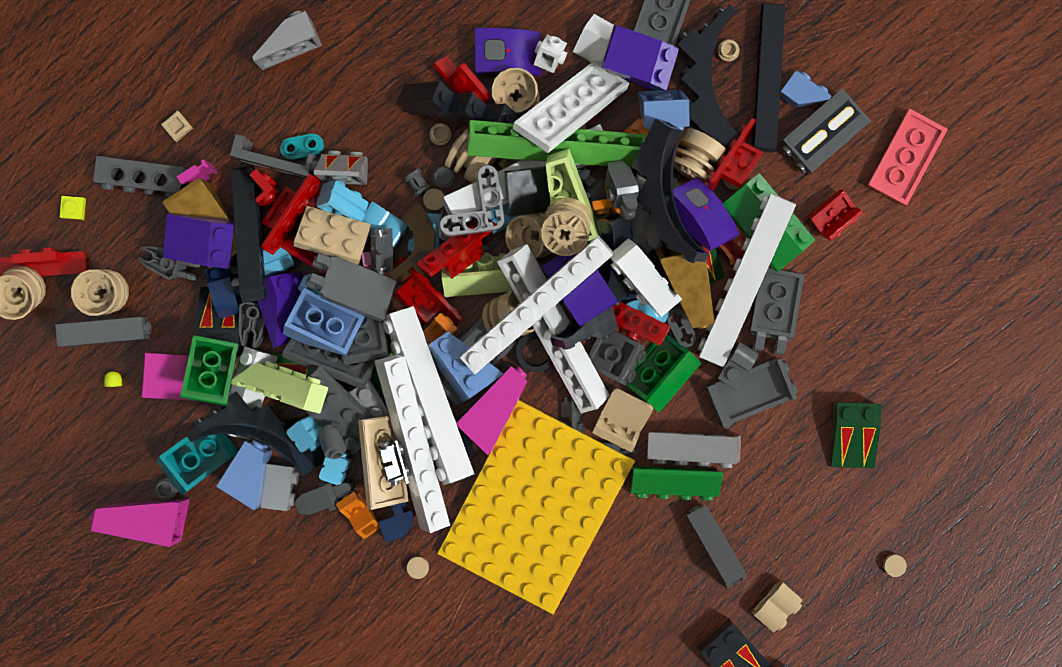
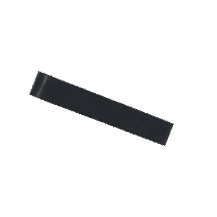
(768, 77)
(248, 235)

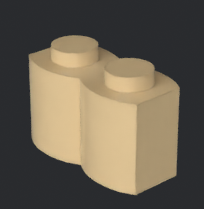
(777, 606)

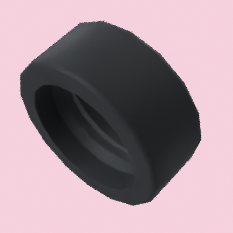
(520, 357)

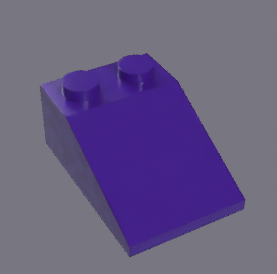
(640, 58)
(199, 240)
(589, 297)
(280, 301)

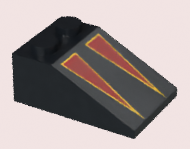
(210, 326)
(731, 649)

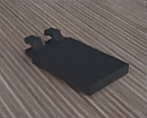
(529, 191)

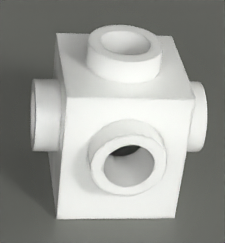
(550, 53)

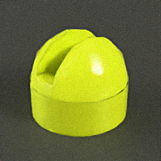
(112, 379)

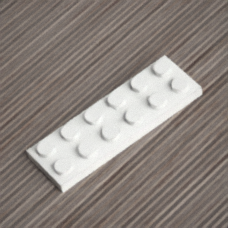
(570, 106)

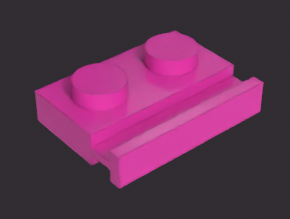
(196, 172)

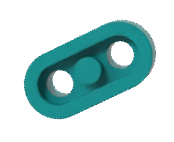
(302, 147)

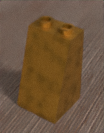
(200, 201)
(691, 284)

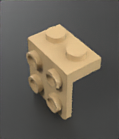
(622, 419)

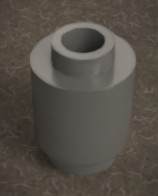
(331, 442)

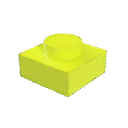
(72, 207)

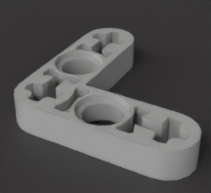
(481, 216)

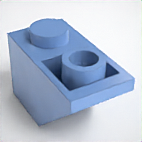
(802, 92)

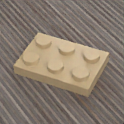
(332, 235)

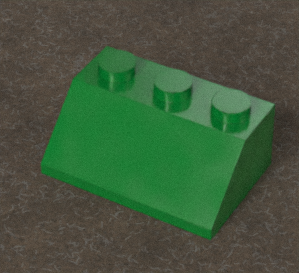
(663, 372)

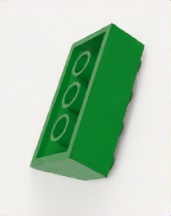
(745, 206)
(675, 481)

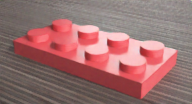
(907, 157)

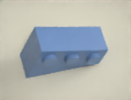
(446, 355)

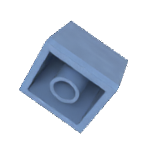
(247, 473)

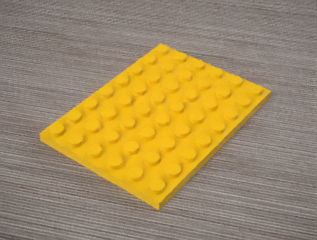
(536, 506)

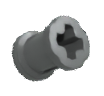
(417, 183)

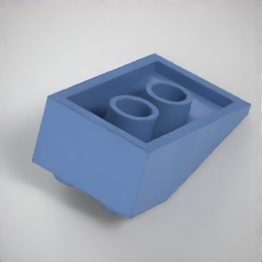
(664, 105)
(322, 323)

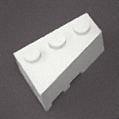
(643, 278)

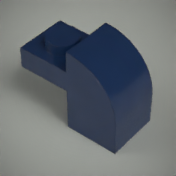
(222, 292)
(398, 524)

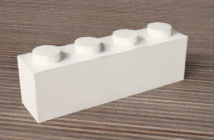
(248, 358)

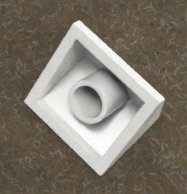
(594, 40)

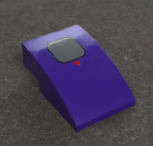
(504, 49)
(704, 214)

